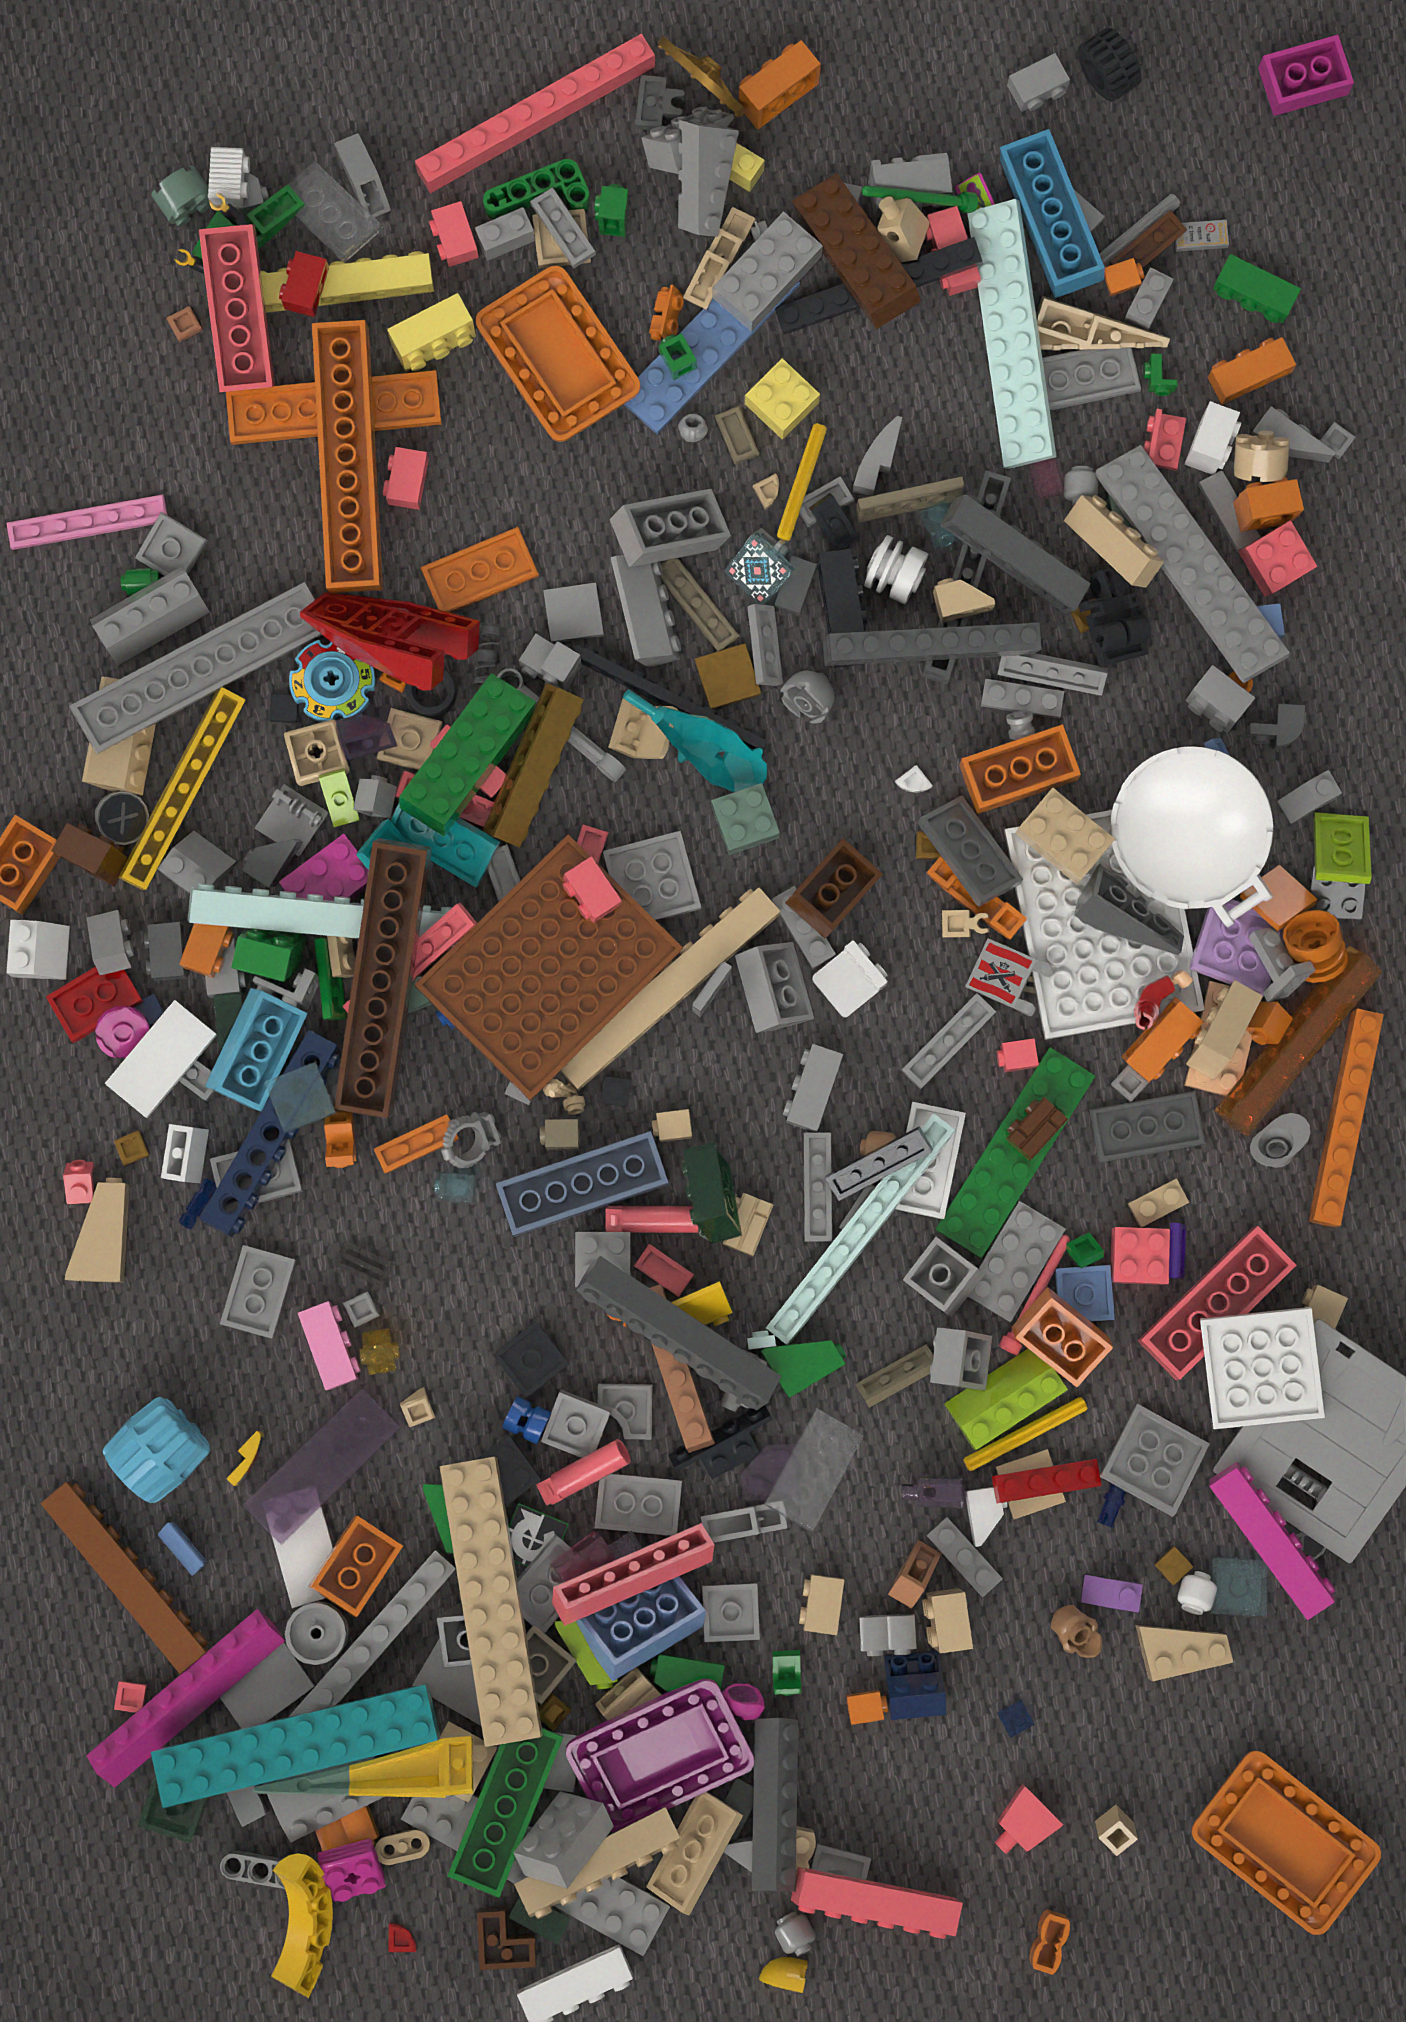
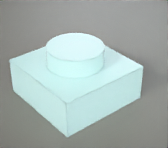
(761, 1340)

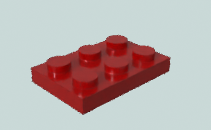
(88, 997)

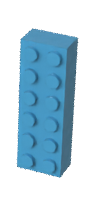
(1052, 213)

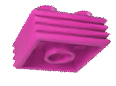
(351, 1870)

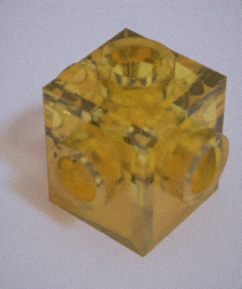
(379, 1357)

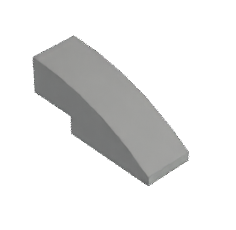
(877, 458)
(743, 1522)

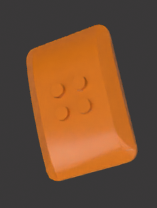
(557, 353)
(1286, 1842)

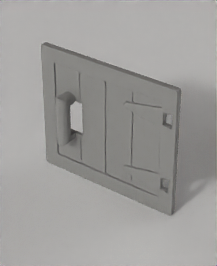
(1354, 1446)

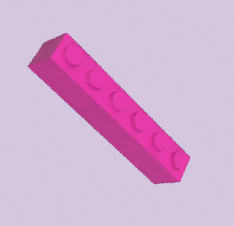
(1272, 1540)

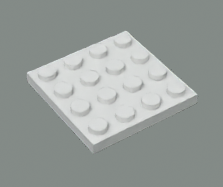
(1262, 1368)

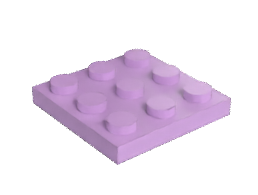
(1228, 951)

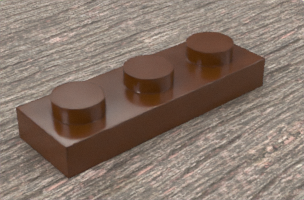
(1152, 241)

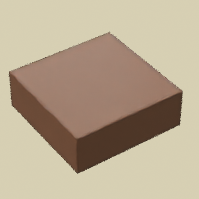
(184, 324)

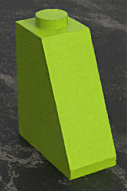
(583, 1654)

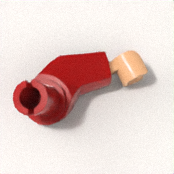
(1149, 1001)

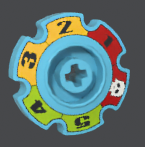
(312, 685)

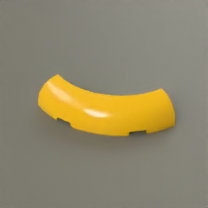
(308, 1922)

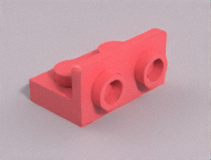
(1165, 439)

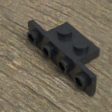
(731, 1446)

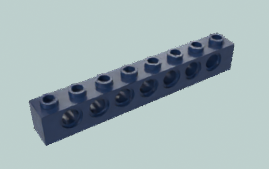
(215, 1214)

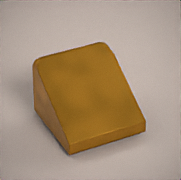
(553, 1711)

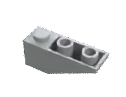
(1301, 441)

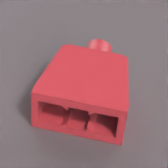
(1025, 1822)

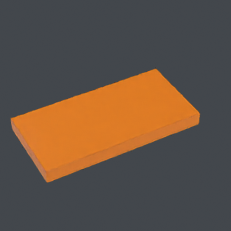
(480, 571)

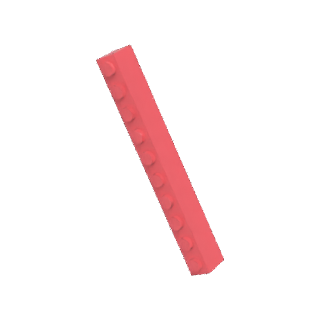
(535, 113)

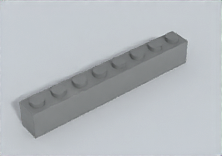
(379, 1634)

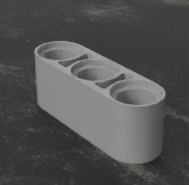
(247, 1872)

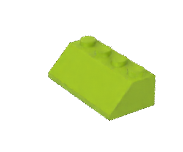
(1010, 1396)

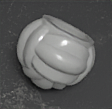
(692, 428)

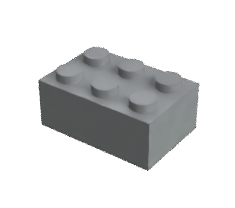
(563, 1839)

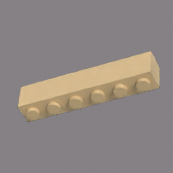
(611, 1859)

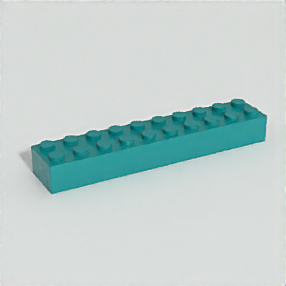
(295, 1745)

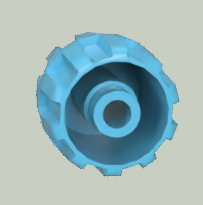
(156, 1450)

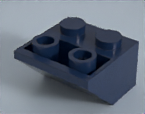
(915, 1685)

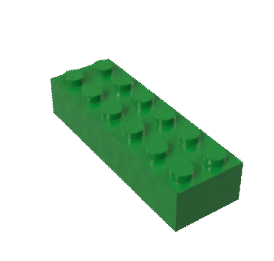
(467, 755)
(504, 1812)

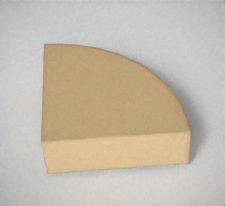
(767, 490)

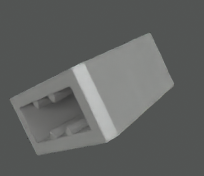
(362, 175)

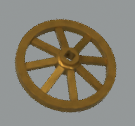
(705, 71)

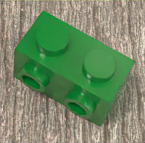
(612, 210)

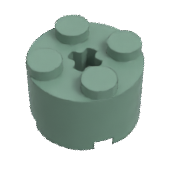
(182, 195)

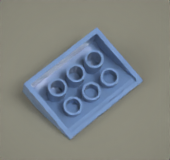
(642, 1626)

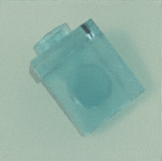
(455, 1187)

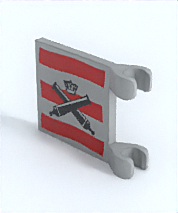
(1003, 975)

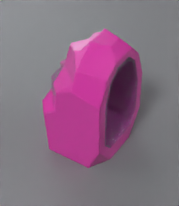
(744, 1701)

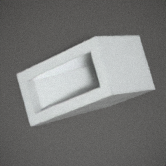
(983, 1513)

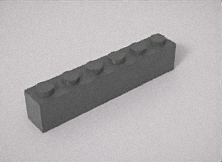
(1015, 553)
(775, 1805)

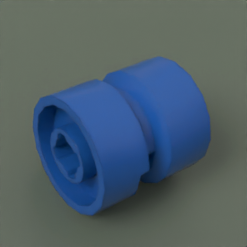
(535, 1425)

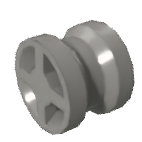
(1020, 724)

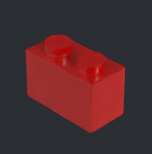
(304, 283)

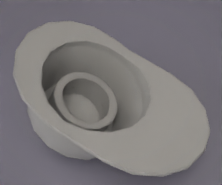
(1280, 1140)

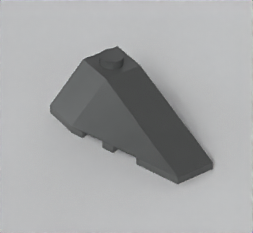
(1114, 910)

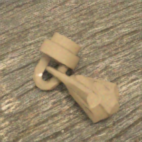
(556, 1088)

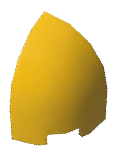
(785, 1973)

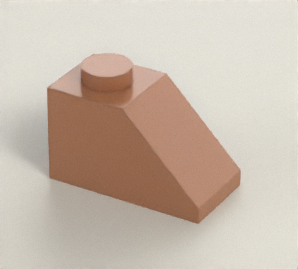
(915, 1574)

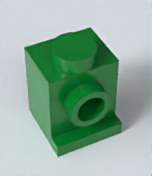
(677, 345)

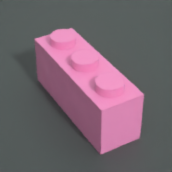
(329, 1345)

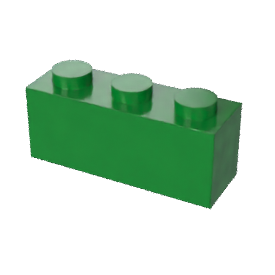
(1256, 289)

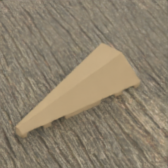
(1075, 328)

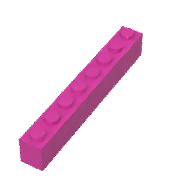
(185, 1698)

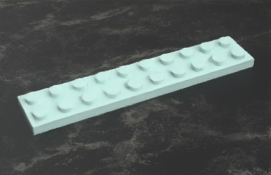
(1012, 335)

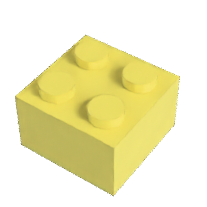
(782, 399)

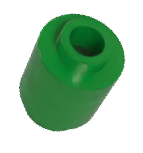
(137, 579)

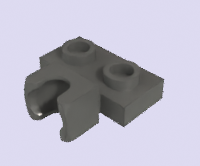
(656, 102)

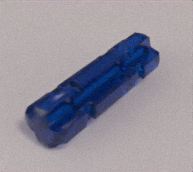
(198, 1203)

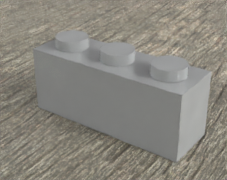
(812, 1087)

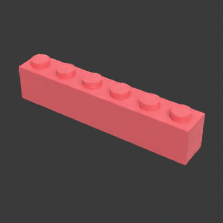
(632, 1574)
(877, 1902)

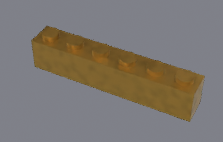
(533, 765)

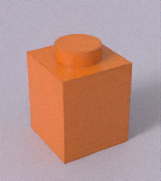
(1123, 276)
(1269, 1023)
(866, 1707)

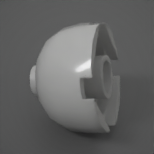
(810, 694)

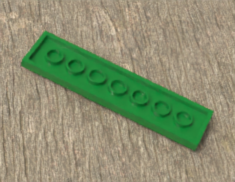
(1002, 1170)

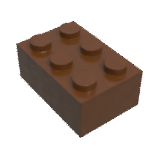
(833, 888)

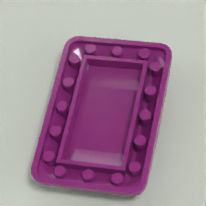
(661, 1753)

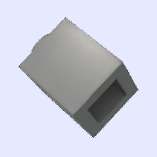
(375, 797)

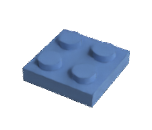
(1087, 1291)

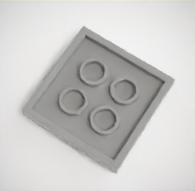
(655, 875)
(1154, 1460)

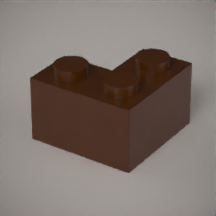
(94, 855)
(498, 1948)

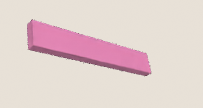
(85, 522)

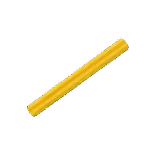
(801, 482)
(1025, 1434)

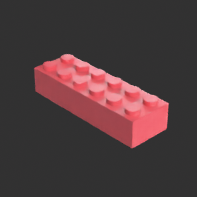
(237, 307)
(1225, 1290)

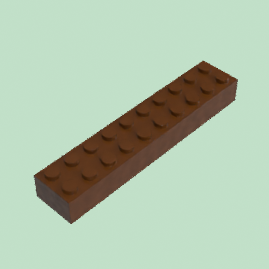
(382, 977)

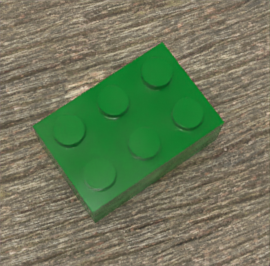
(269, 953)

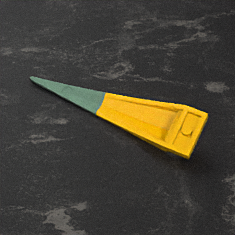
(421, 1771)

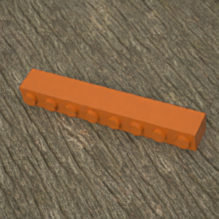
(1345, 1118)

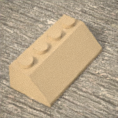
(122, 765)

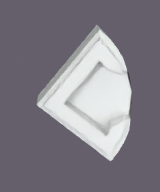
(914, 781)

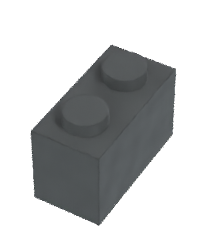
(166, 949)

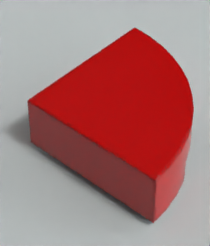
(400, 1939)

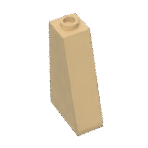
(102, 1240)

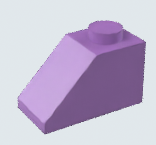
(1111, 1593)

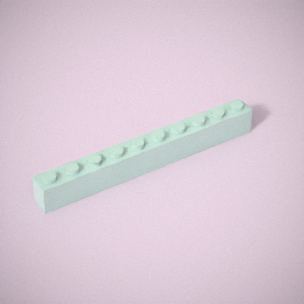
(285, 911)

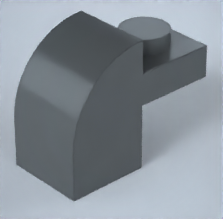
(1286, 728)

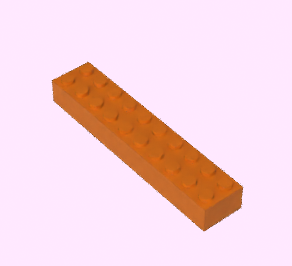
(347, 456)

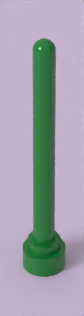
(966, 202)

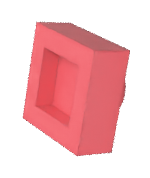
(130, 1696)

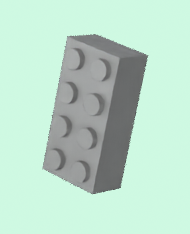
(767, 271)
(670, 527)

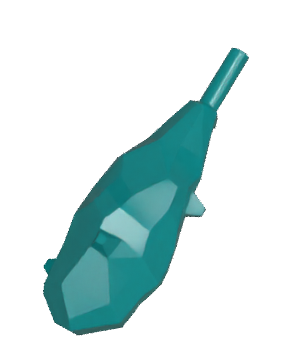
(702, 740)

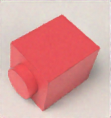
(1018, 1055)

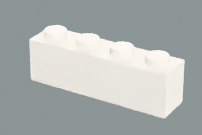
(575, 1985)

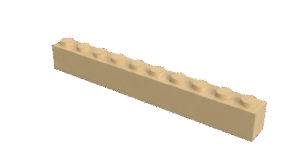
(674, 984)

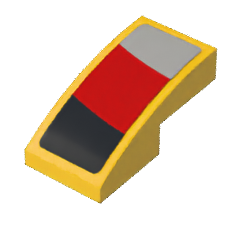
(250, 1451)

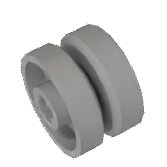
(301, 1627)

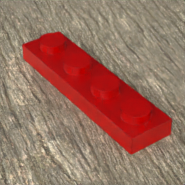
(1046, 1481)

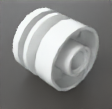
(897, 570)

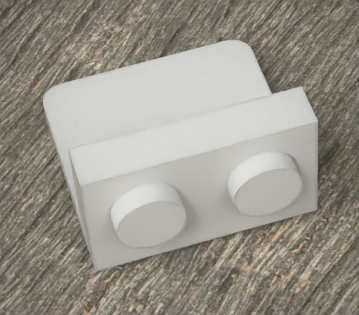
(850, 979)

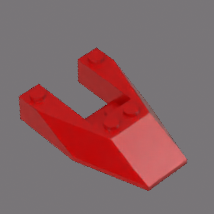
(394, 635)

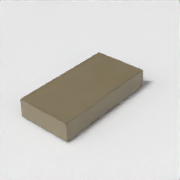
(736, 435)

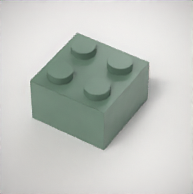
(745, 819)

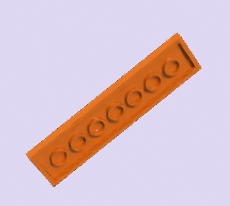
(291, 410)

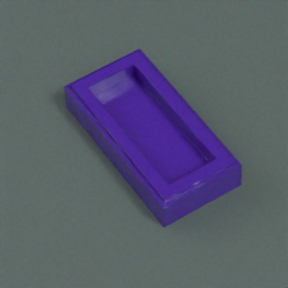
(1177, 1251)

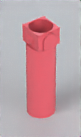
(649, 1219)
(584, 1472)

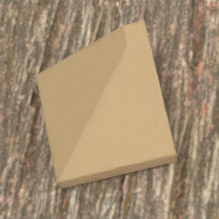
(417, 1408)

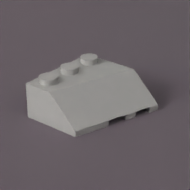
(922, 174)

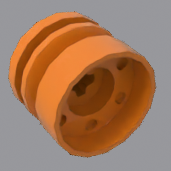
(1318, 939)

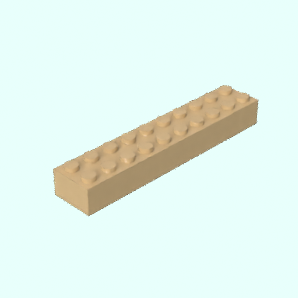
(491, 1601)

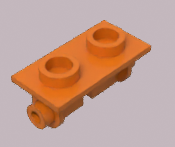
(669, 302)

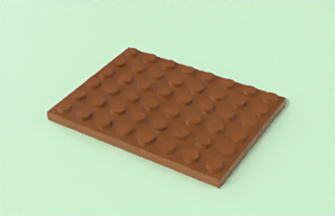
(542, 977)

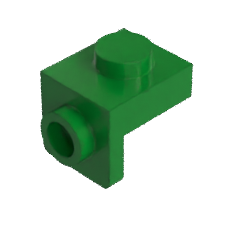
(1153, 372)
(786, 1672)

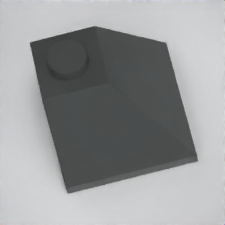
(453, 1637)

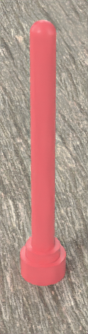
(1009, 1341)

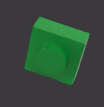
(1085, 1250)

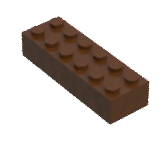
(856, 251)

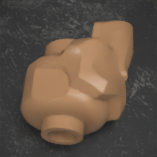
(1077, 1632)

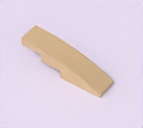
(719, 257)

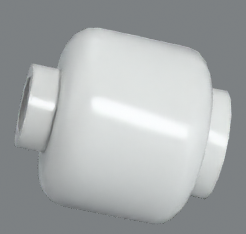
(1197, 1593)

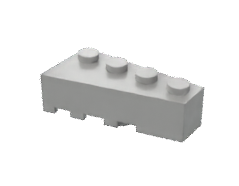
(704, 175)

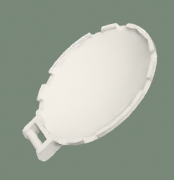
(1194, 830)

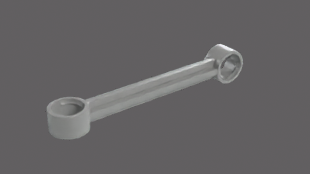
(604, 761)

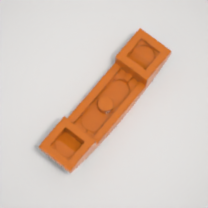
(1002, 915)

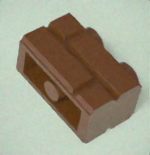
(1036, 1128)

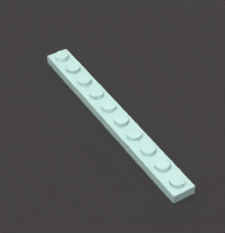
(855, 1237)

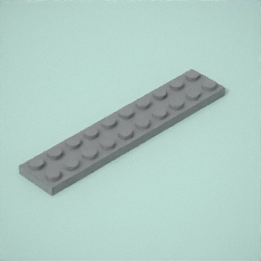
(1192, 564)
(195, 670)
(614, 1909)

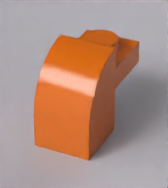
(340, 1139)

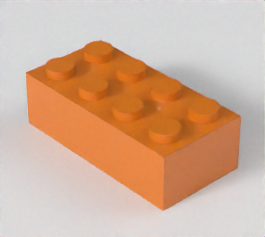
(1019, 769)

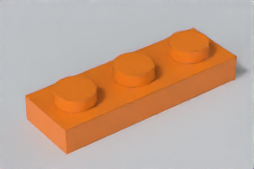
(413, 1145)

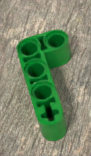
(528, 184)

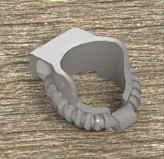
(485, 1136)

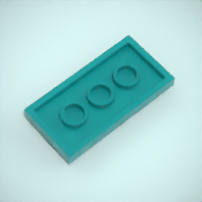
(461, 851)

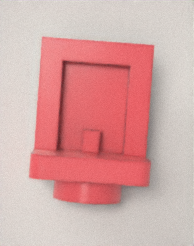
(79, 1182)

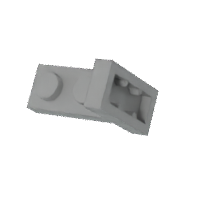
(1279, 964)

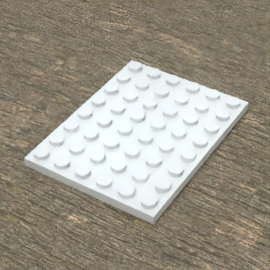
(1094, 972)

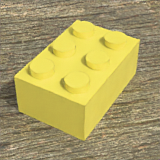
(432, 333)

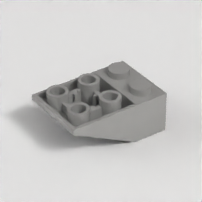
(663, 141)

